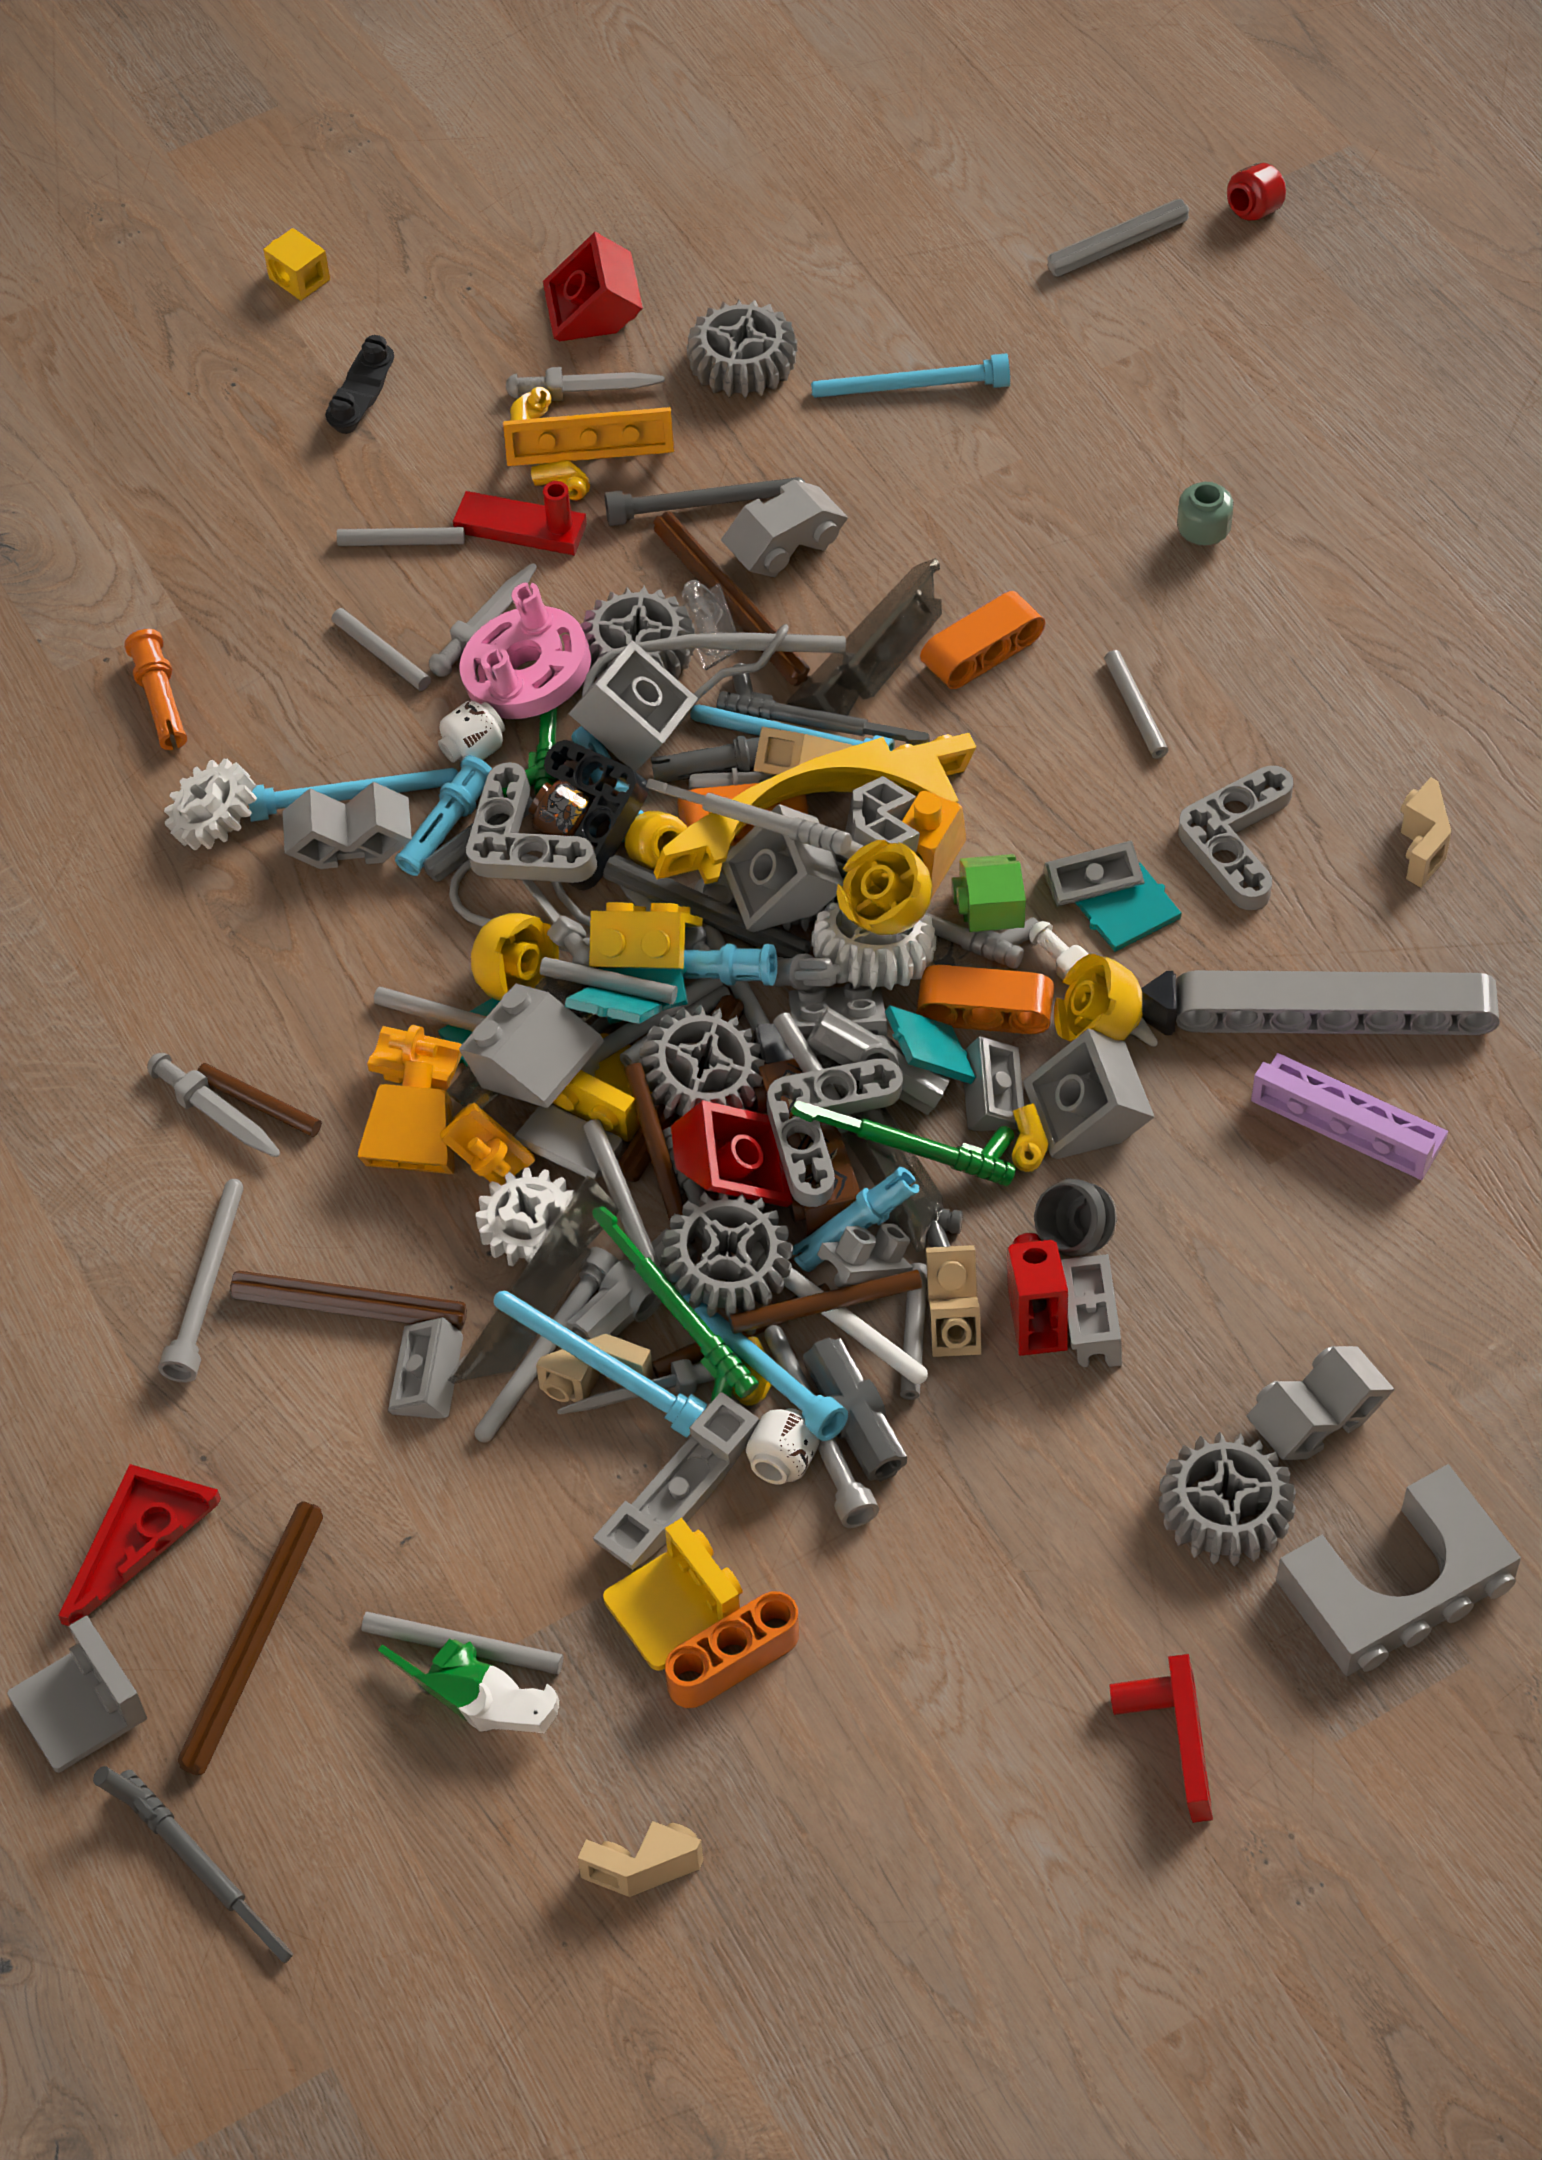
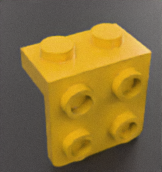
(639, 938)
(603, 1097)
(673, 1595)

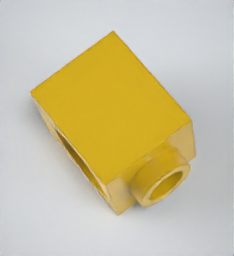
(296, 264)

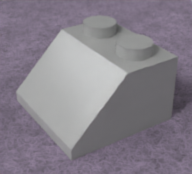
(633, 706)
(779, 877)
(529, 1046)
(1088, 1095)

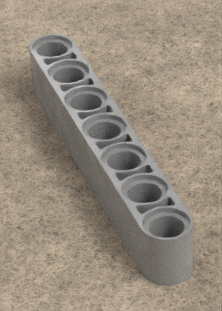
(1337, 1002)

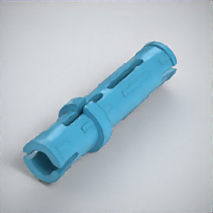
(869, 1208)

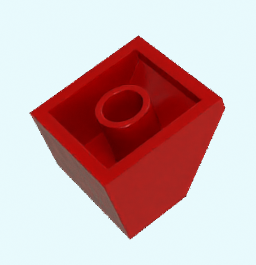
(592, 291)
(730, 1153)

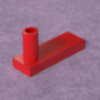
(524, 523)
(1178, 1692)

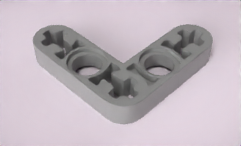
(1223, 828)
(510, 844)
(807, 1088)

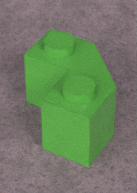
(990, 892)

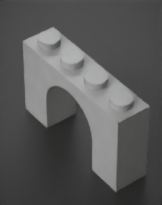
(1364, 1626)

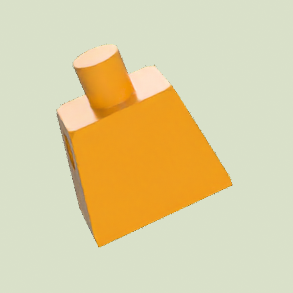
(940, 831)
(408, 1123)

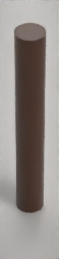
(260, 1100)

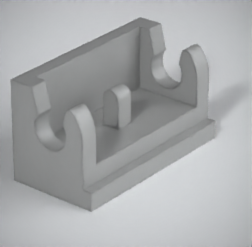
(1092, 1309)

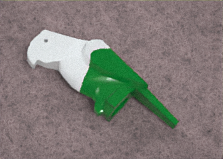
(481, 1691)

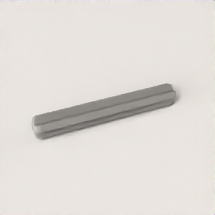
(1117, 237)

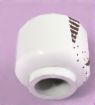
(471, 731)
(781, 1446)

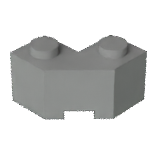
(770, 532)
(878, 814)
(327, 831)
(1335, 1394)

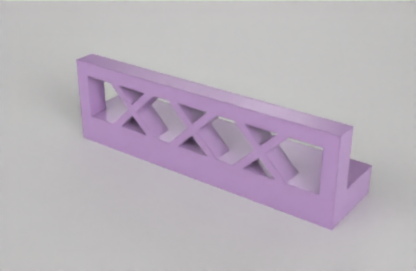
(1348, 1115)

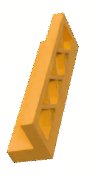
(588, 436)

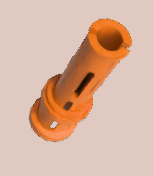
(153, 674)

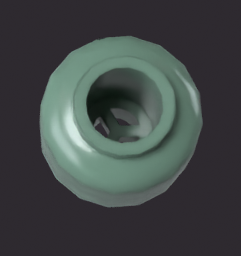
(1205, 513)

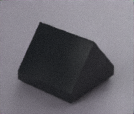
(1160, 1003)

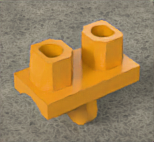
(399, 1046)
(485, 1145)

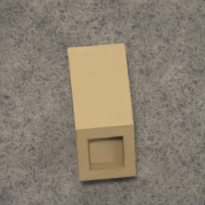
(784, 750)
(1429, 828)
(953, 1301)
(571, 1379)
(662, 1857)

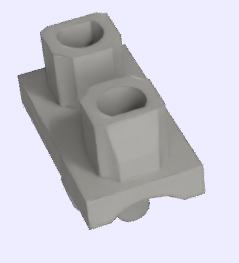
(865, 1257)

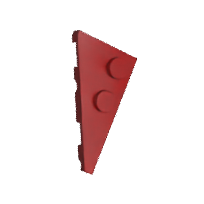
(140, 1524)

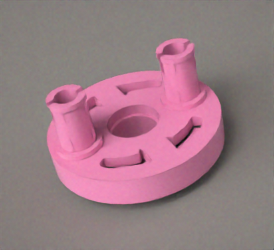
(521, 637)

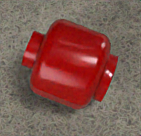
(1256, 191)

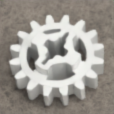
(210, 804)
(512, 1210)

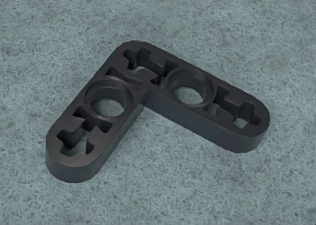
(607, 803)

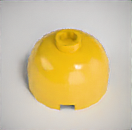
(885, 888)
(511, 953)
(1100, 998)

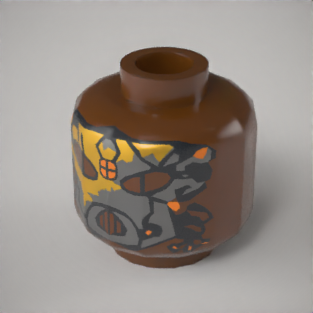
(559, 809)

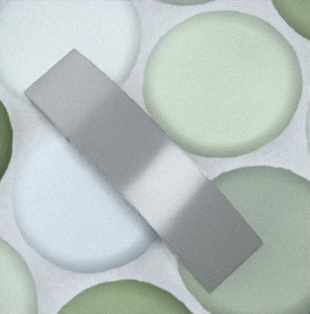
(682, 1485)

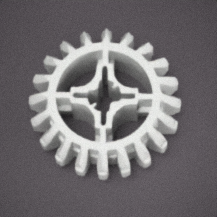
(870, 957)

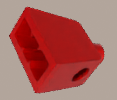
(1037, 1273)

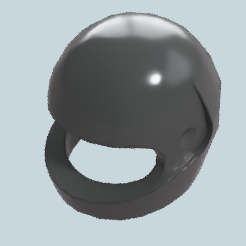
(1076, 1216)

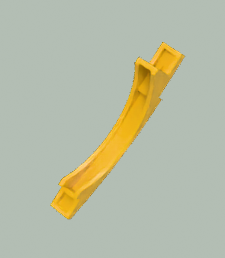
(911, 767)

